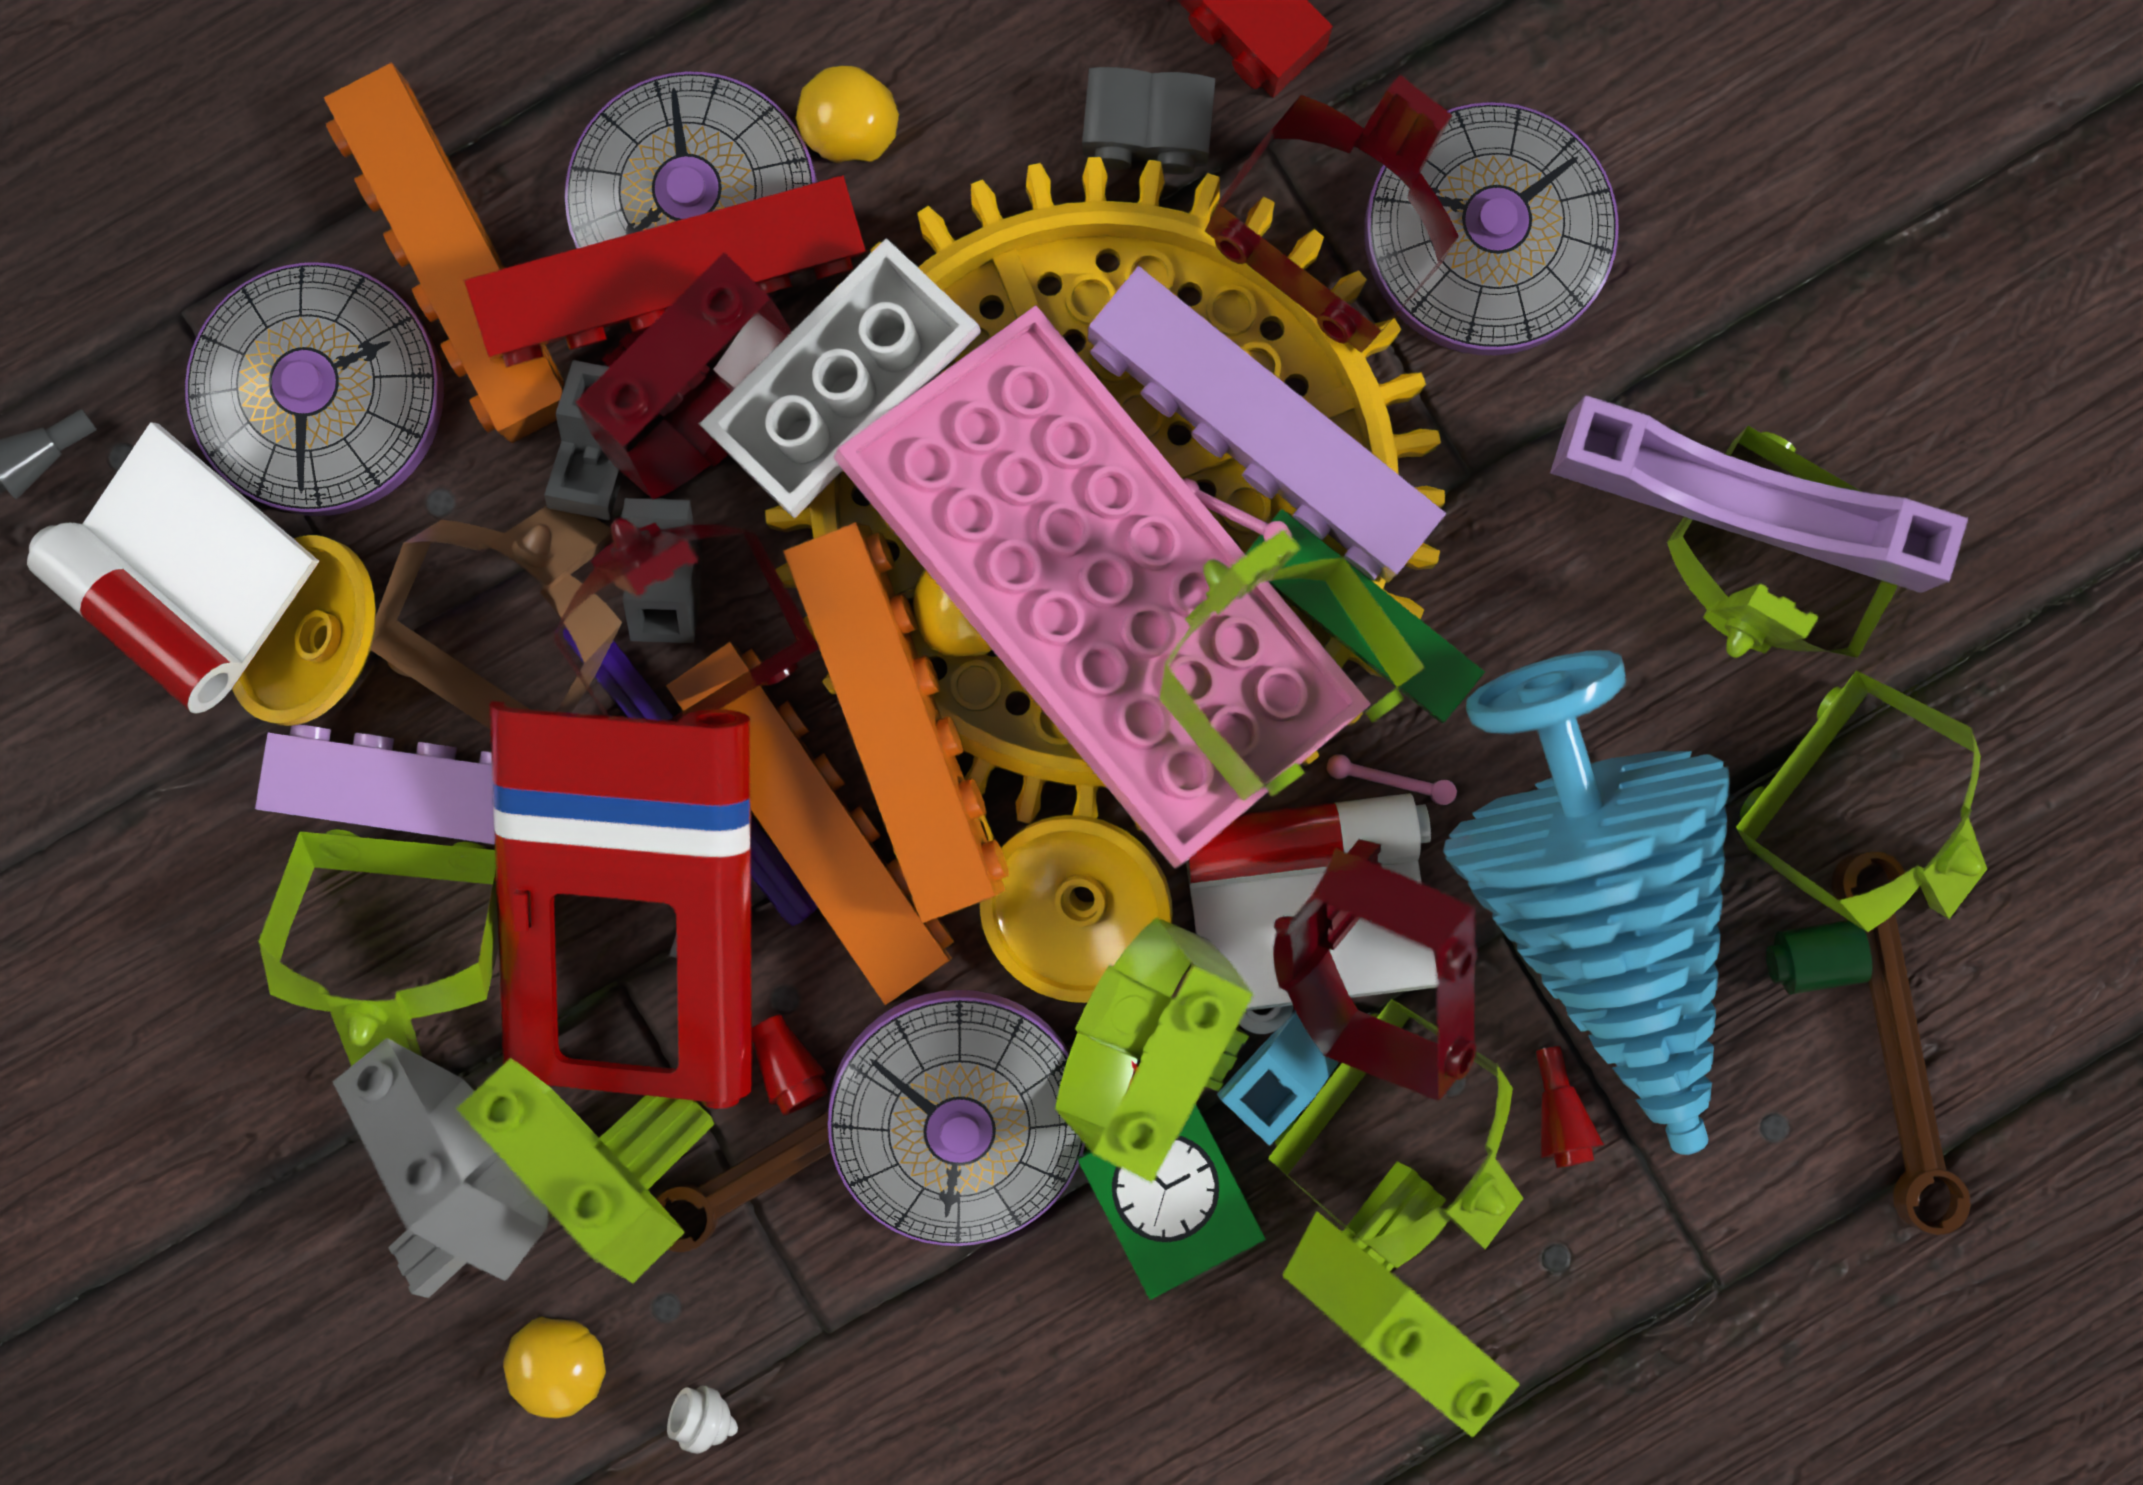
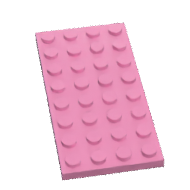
(1079, 574)

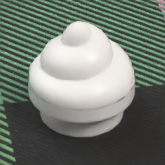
(700, 1419)

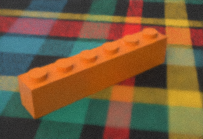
(440, 239)
(896, 721)
(821, 837)

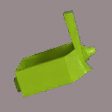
(1237, 581)
(1753, 615)
(1946, 877)
(368, 1022)
(1179, 1039)
(587, 1180)
(1478, 1209)
(1385, 1315)

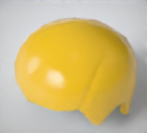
(847, 115)
(943, 623)
(554, 1367)

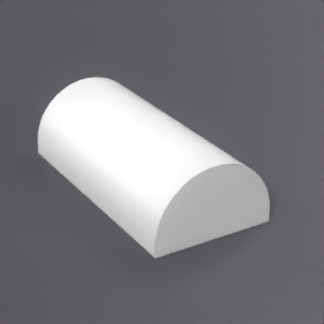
(837, 374)

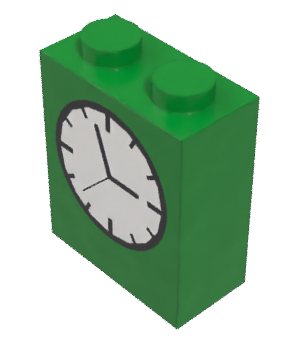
(1184, 1218)

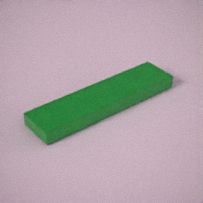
(1447, 671)

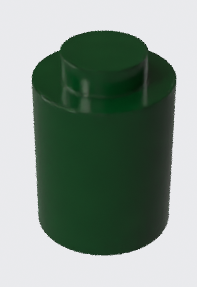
(1820, 957)

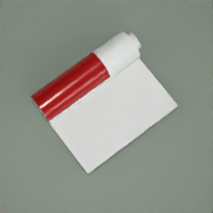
(175, 570)
(1271, 865)

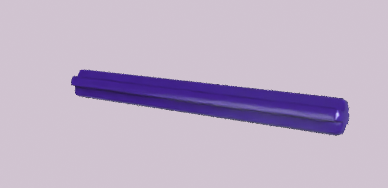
(768, 866)

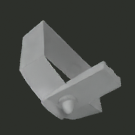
(438, 1169)

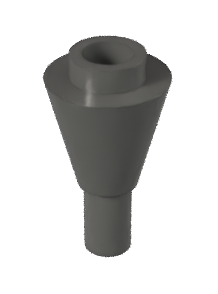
(31, 453)

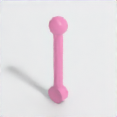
(1237, 515)
(1441, 792)

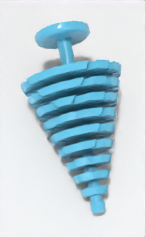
(1608, 884)

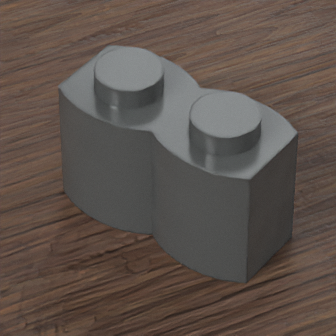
(1147, 118)

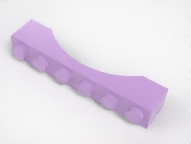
(1840, 526)

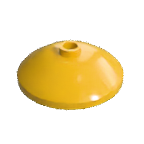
(316, 643)
(1041, 925)

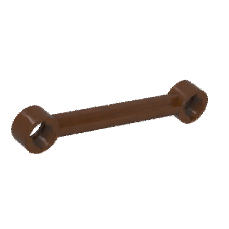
(1904, 1060)
(751, 1177)

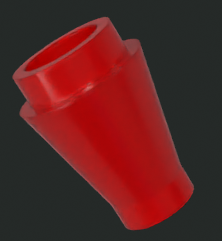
(787, 1068)

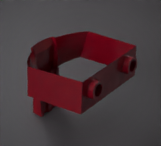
(1399, 137)
(668, 376)
(653, 554)
(1361, 888)

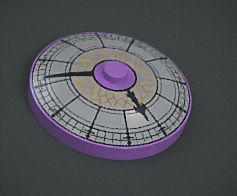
(678, 153)
(1529, 225)
(314, 389)
(953, 1118)

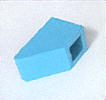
(1278, 1080)

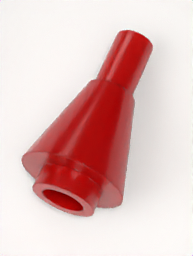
(1565, 1124)

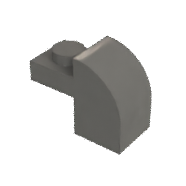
(582, 474)
(672, 607)

